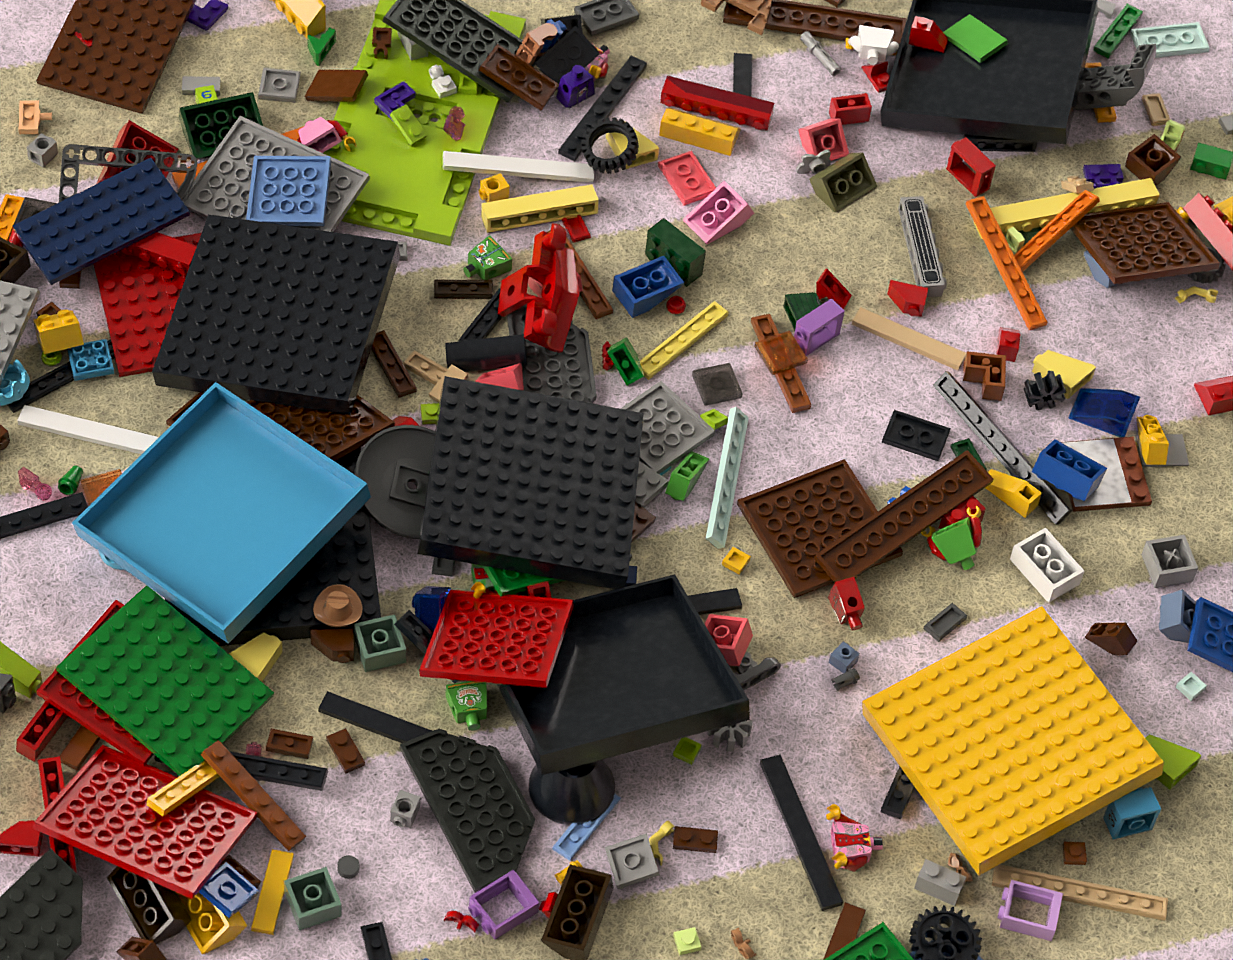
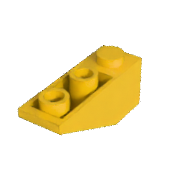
(1152, 440)
(1014, 492)

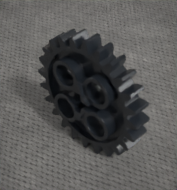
(945, 938)

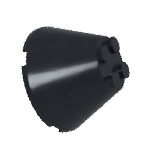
(573, 793)

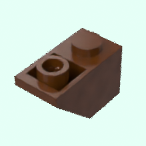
(1112, 637)

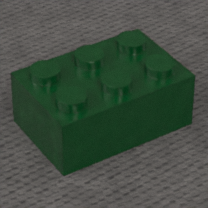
(679, 250)

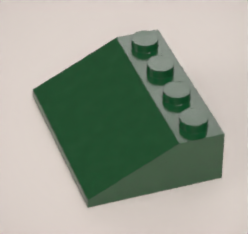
(209, 122)

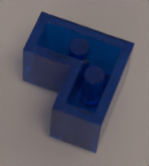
(429, 604)

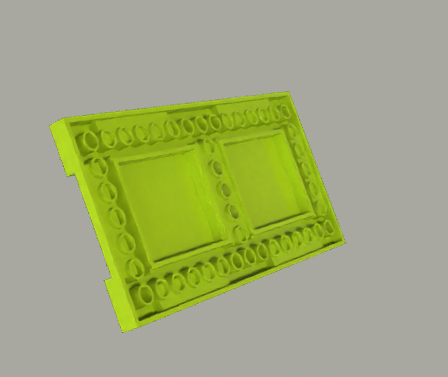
(407, 182)

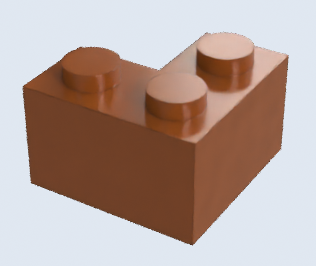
(988, 370)

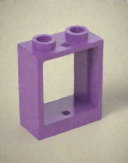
(819, 326)
(519, 890)

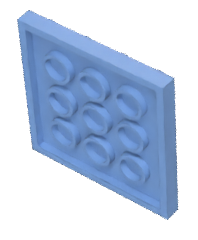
(289, 190)

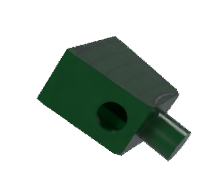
(799, 305)

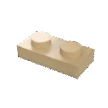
(1076, 184)

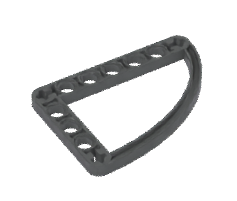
(121, 163)

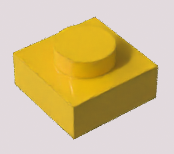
(736, 560)

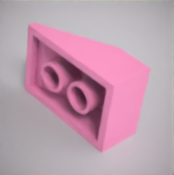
(718, 214)

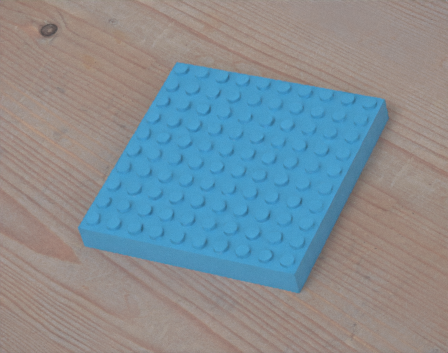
(222, 511)

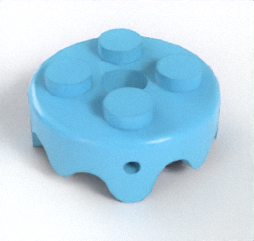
(14, 383)

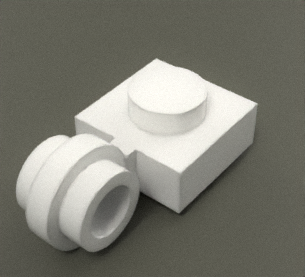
(442, 85)

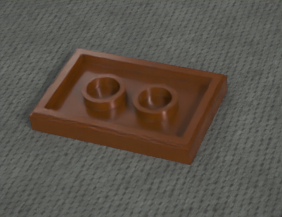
(336, 85)

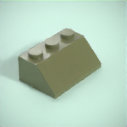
(843, 181)

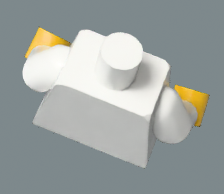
(873, 44)

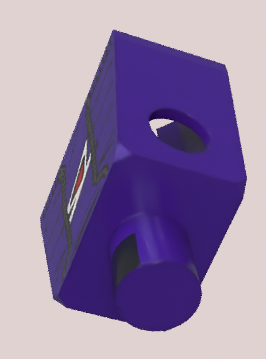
(575, 87)

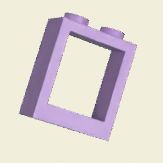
(1033, 894)

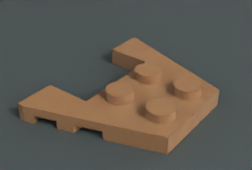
(758, 8)

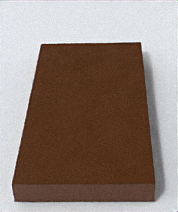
(519, 77)

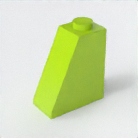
(25, 676)
(1177, 760)

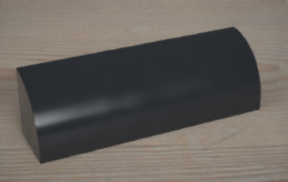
(487, 353)

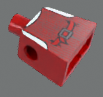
(847, 602)

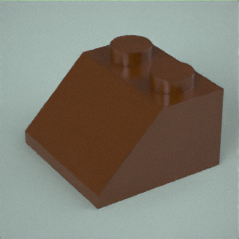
(1152, 160)

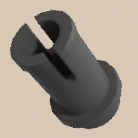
(846, 678)

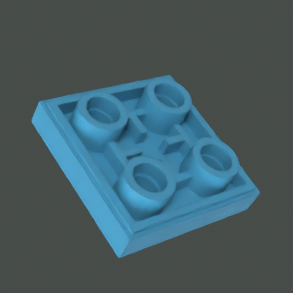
(90, 360)

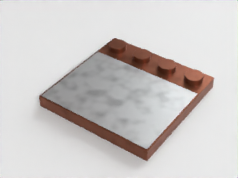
(1124, 479)

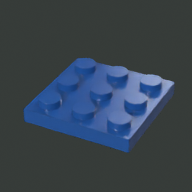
(1212, 633)

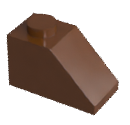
(334, 644)
(140, 949)

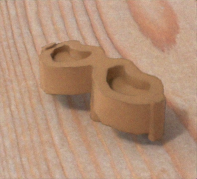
(955, 862)
(742, 946)

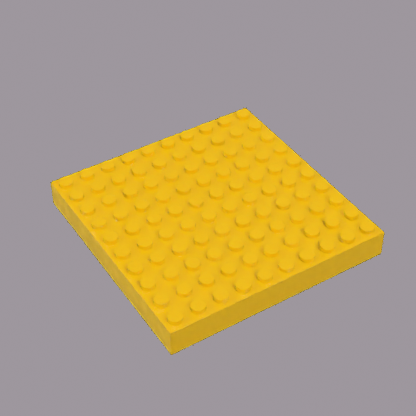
(1011, 739)

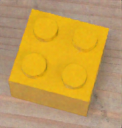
(58, 331)

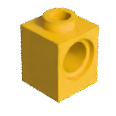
(494, 188)

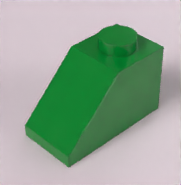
(626, 361)

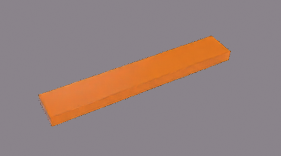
(1056, 229)

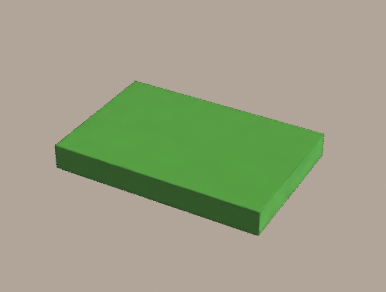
(975, 38)

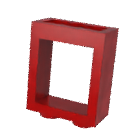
(984, 167)

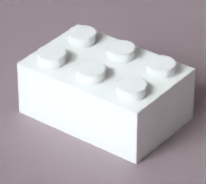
(1047, 565)

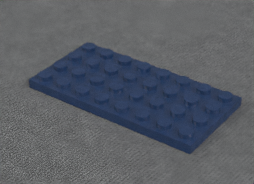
(101, 221)

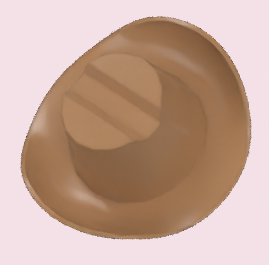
(338, 606)

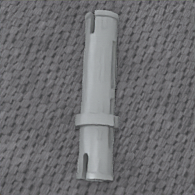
(815, 47)

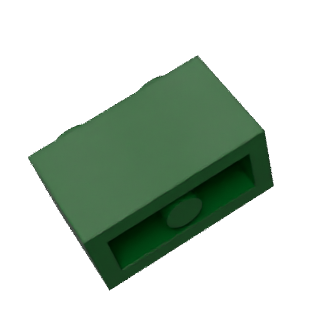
(1212, 161)

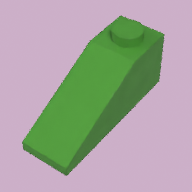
(686, 476)

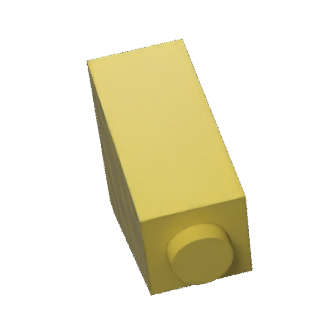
(647, 149)
(1073, 371)
(259, 654)

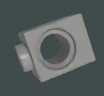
(42, 150)
(408, 802)

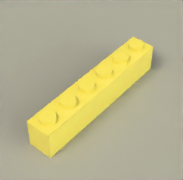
(539, 208)

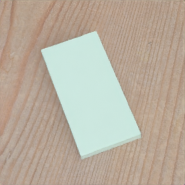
(1172, 39)

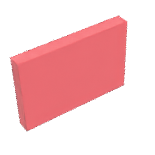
(687, 177)

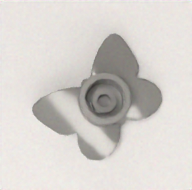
(814, 163)

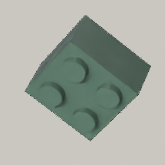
(379, 643)
(312, 898)

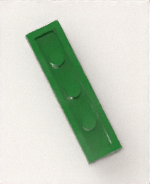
(1117, 31)

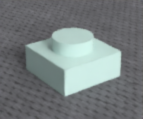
(1191, 686)

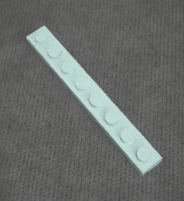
(727, 478)

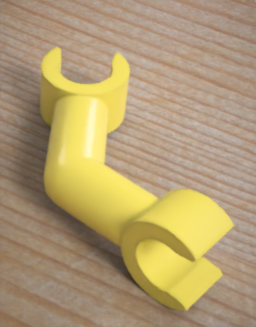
(1184, 294)
(665, 830)

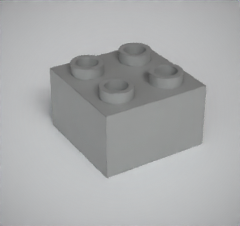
(1169, 561)

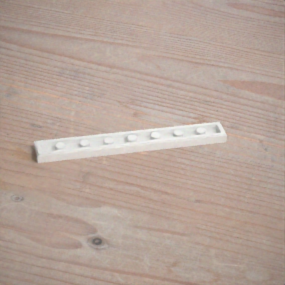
(517, 167)
(85, 430)

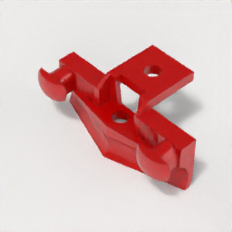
(552, 314)

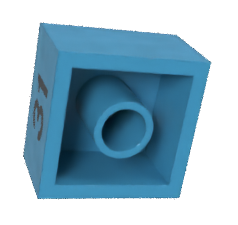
(1132, 813)

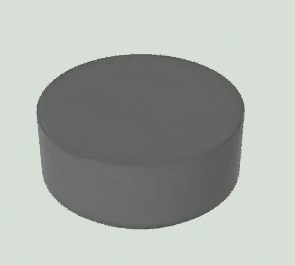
(348, 866)

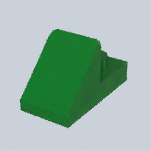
(320, 47)

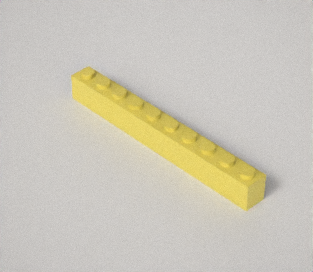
(1041, 211)

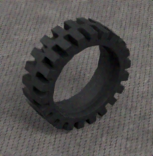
(610, 163)

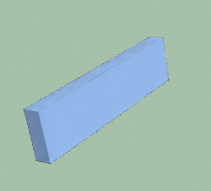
(577, 835)

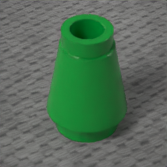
(70, 480)

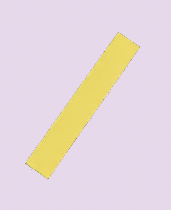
(682, 339)

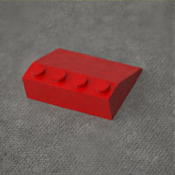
(135, 137)

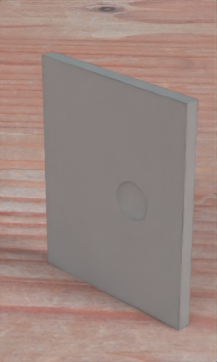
(1176, 451)

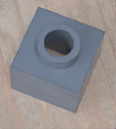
(844, 657)

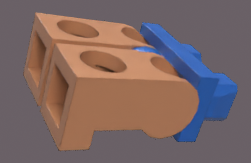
(540, 41)

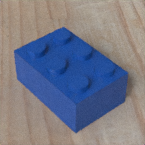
(1069, 470)

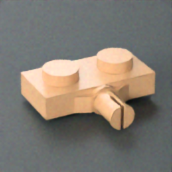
(31, 117)

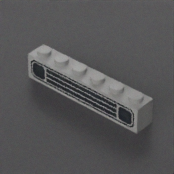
(921, 245)

